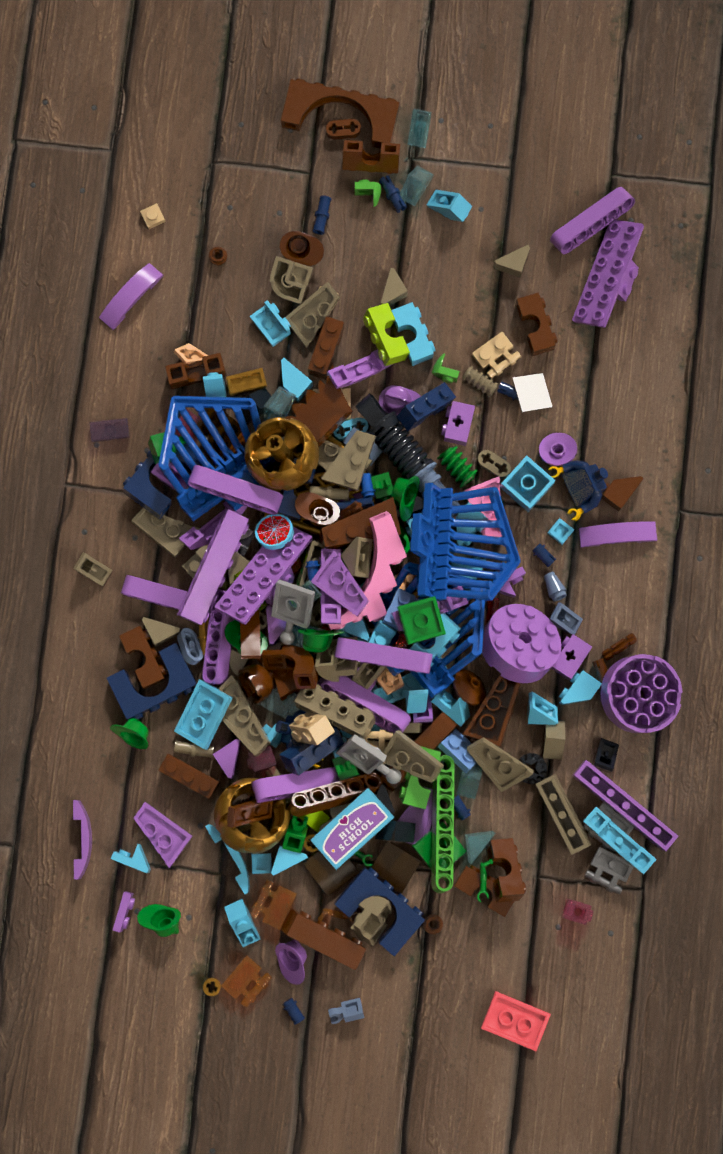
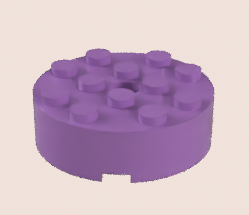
(521, 643)
(622, 693)

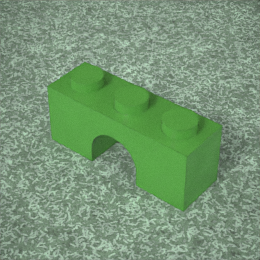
(412, 792)

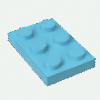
(203, 714)

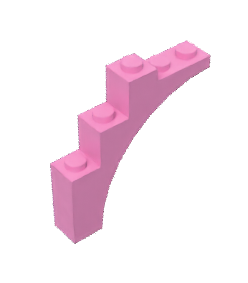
(386, 551)

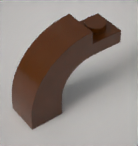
(293, 659)

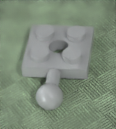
(283, 610)
(367, 758)

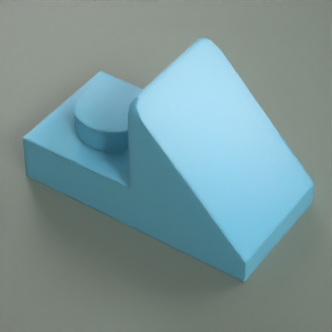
(382, 634)
(415, 700)
(455, 709)
(138, 860)

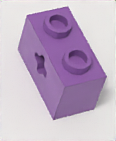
(460, 412)
(579, 649)

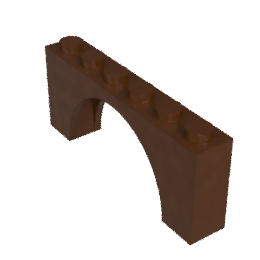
(306, 97)

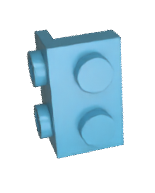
(271, 324)

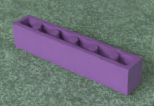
(213, 567)
(625, 805)

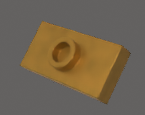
(246, 381)

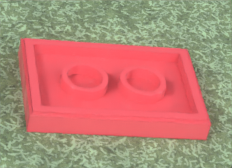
(515, 1021)

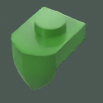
(365, 187)
(448, 375)

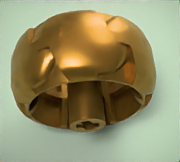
(268, 443)
(260, 838)

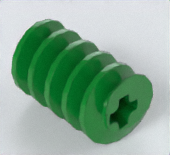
(458, 466)

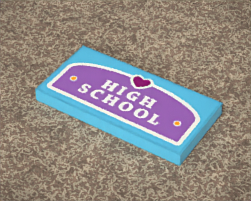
(352, 828)

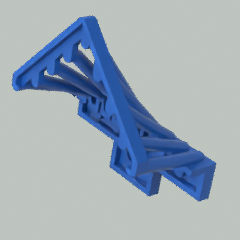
(192, 500)
(433, 545)
(439, 676)

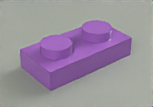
(121, 919)

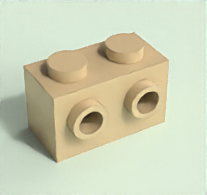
(311, 728)

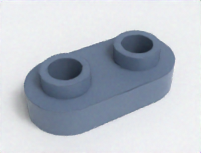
(189, 646)

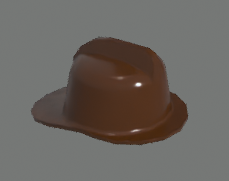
(301, 248)
(317, 509)

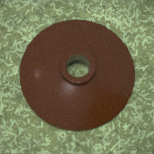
(469, 687)

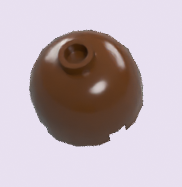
(256, 682)

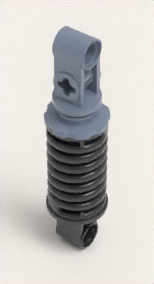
(399, 445)

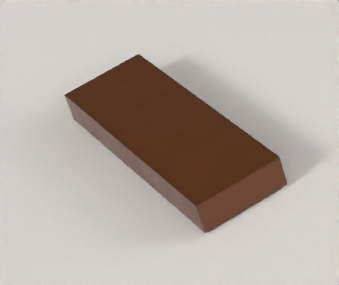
(248, 813)

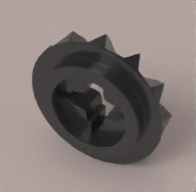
(541, 767)

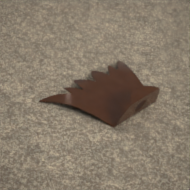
(323, 410)

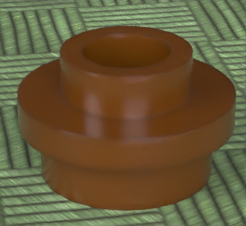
(218, 250)
(437, 929)

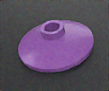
(557, 443)

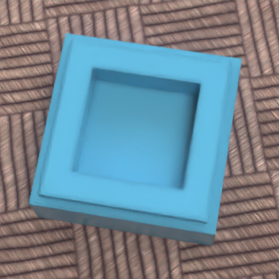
(560, 531)
(261, 863)

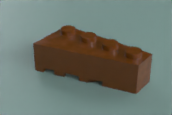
(343, 532)
(495, 712)

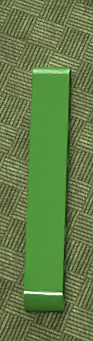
(441, 833)

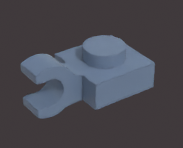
(350, 1011)

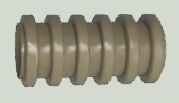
(480, 381)

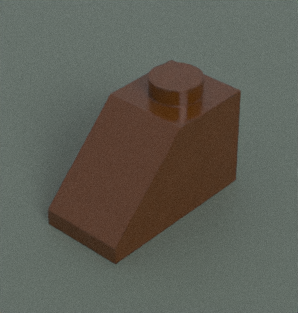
(620, 491)

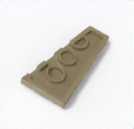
(242, 719)

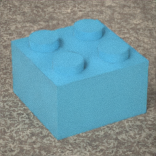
(527, 483)

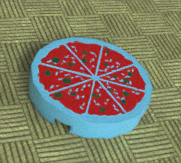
(274, 531)

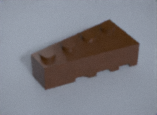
(323, 939)

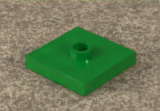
(421, 620)
(424, 848)

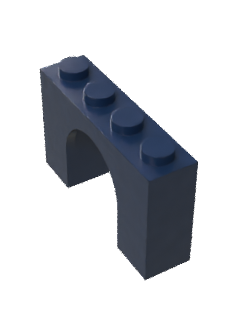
(144, 493)
(180, 681)
(406, 919)

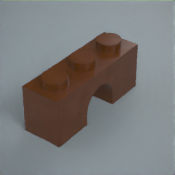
(358, 160)
(533, 308)
(325, 347)
(188, 374)
(151, 672)
(189, 776)
(504, 854)
(470, 880)

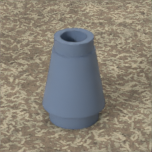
(554, 587)

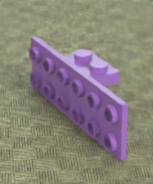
(610, 274)
(259, 578)

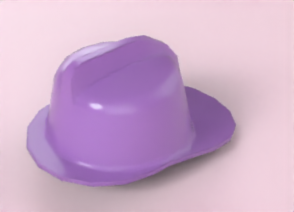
(396, 398)
(291, 961)

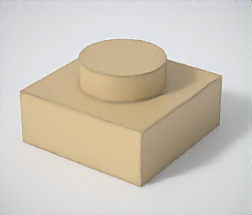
(152, 216)

